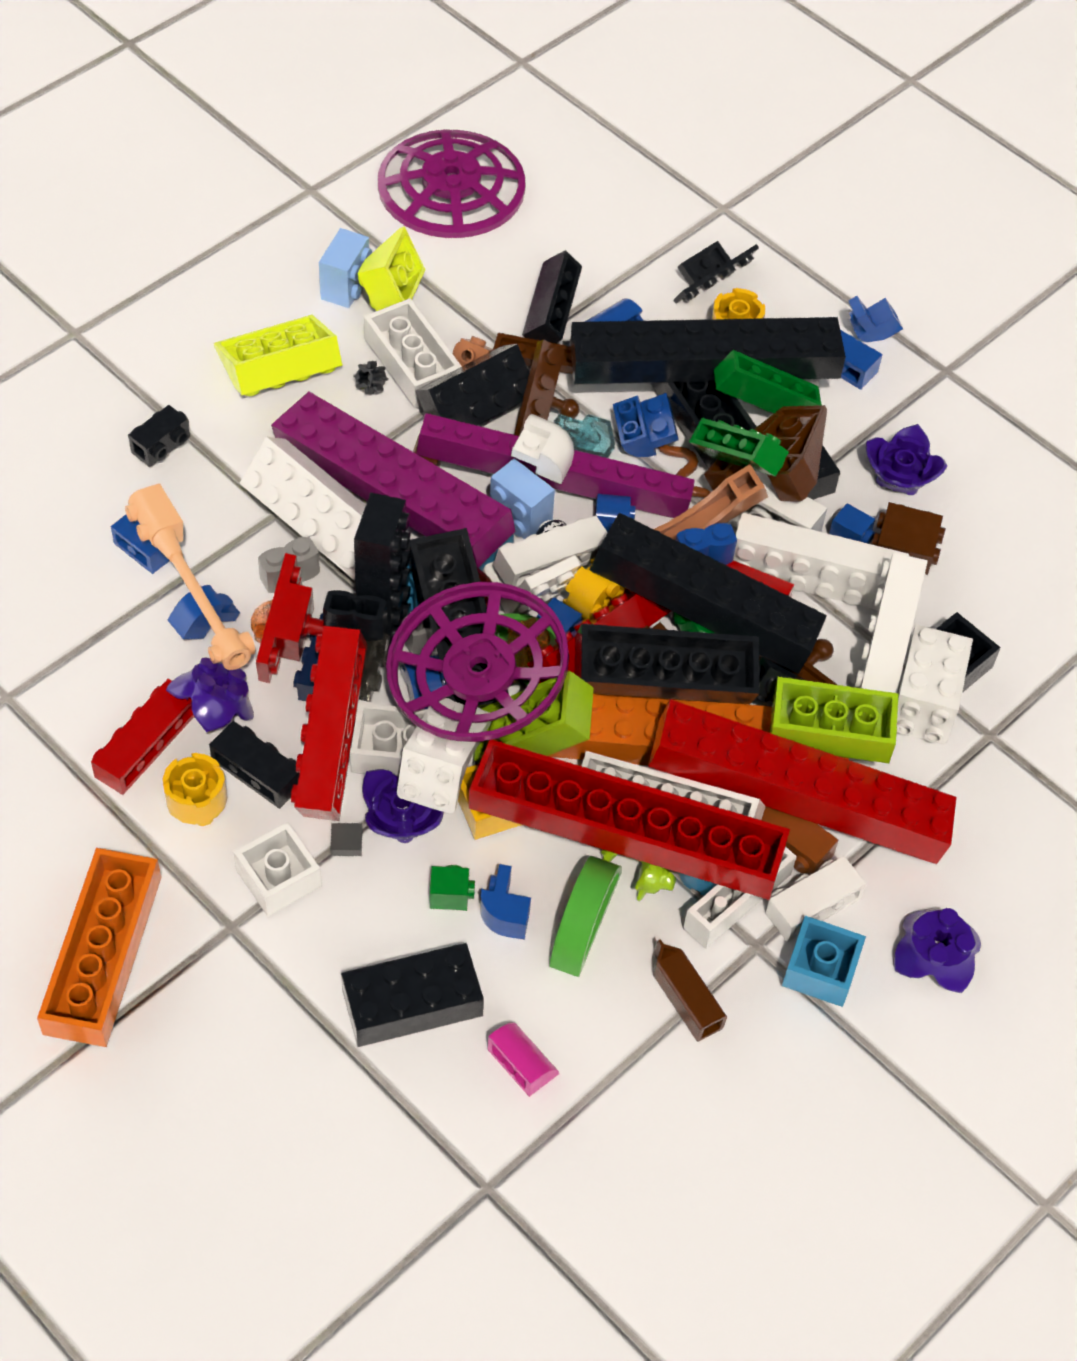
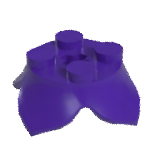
(904, 461)
(215, 694)
(383, 815)
(921, 956)

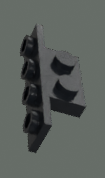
(707, 266)

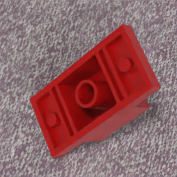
(288, 621)

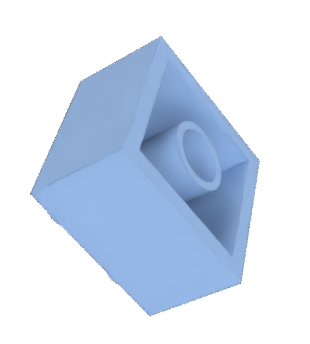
(340, 267)
(526, 496)

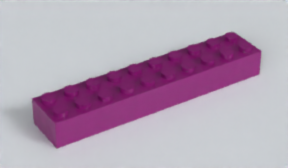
(376, 464)

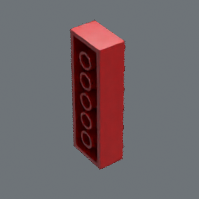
(330, 723)

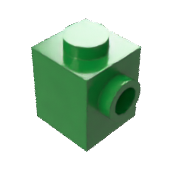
(450, 888)

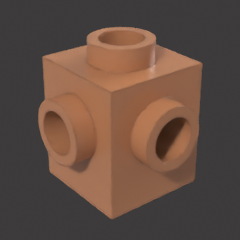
(470, 350)

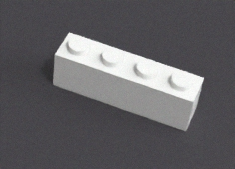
(538, 552)
(725, 906)

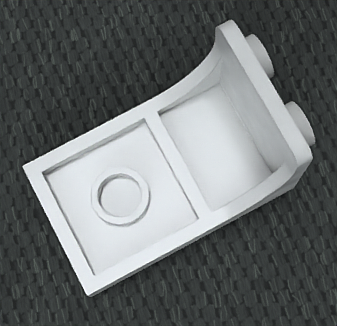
(542, 584)
(932, 684)
(436, 766)

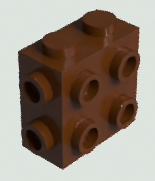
(910, 532)

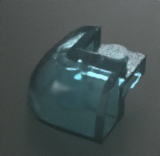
(590, 435)

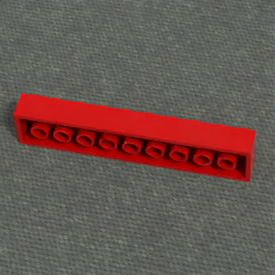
(804, 781)
(628, 818)

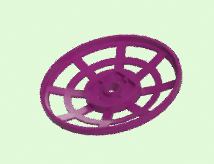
(453, 186)
(476, 649)

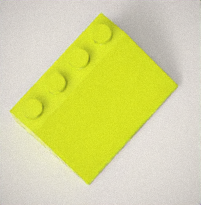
(279, 354)

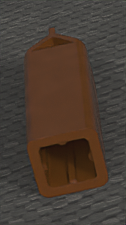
(688, 992)

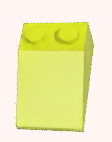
(391, 271)

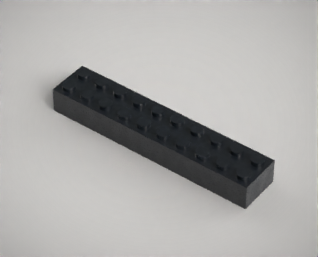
(693, 348)

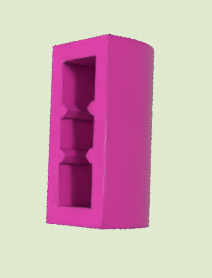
(521, 1058)

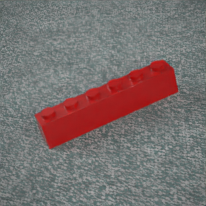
(625, 611)

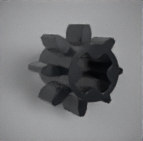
(370, 377)

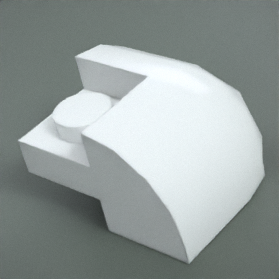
(546, 447)

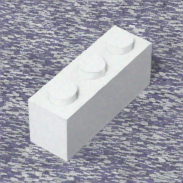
(815, 896)

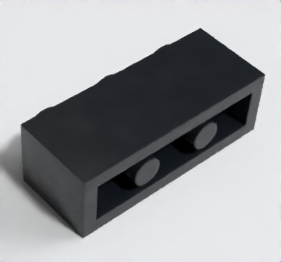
(255, 763)

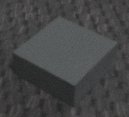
(346, 839)

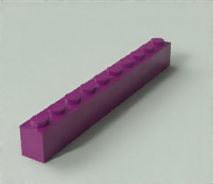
(587, 475)

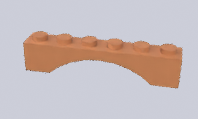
(724, 503)

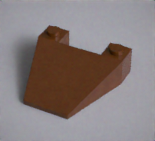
(802, 435)

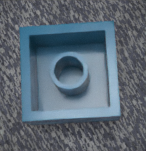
(824, 961)

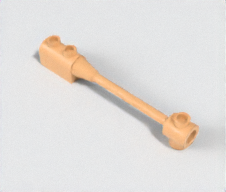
(164, 530)

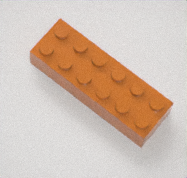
(100, 948)

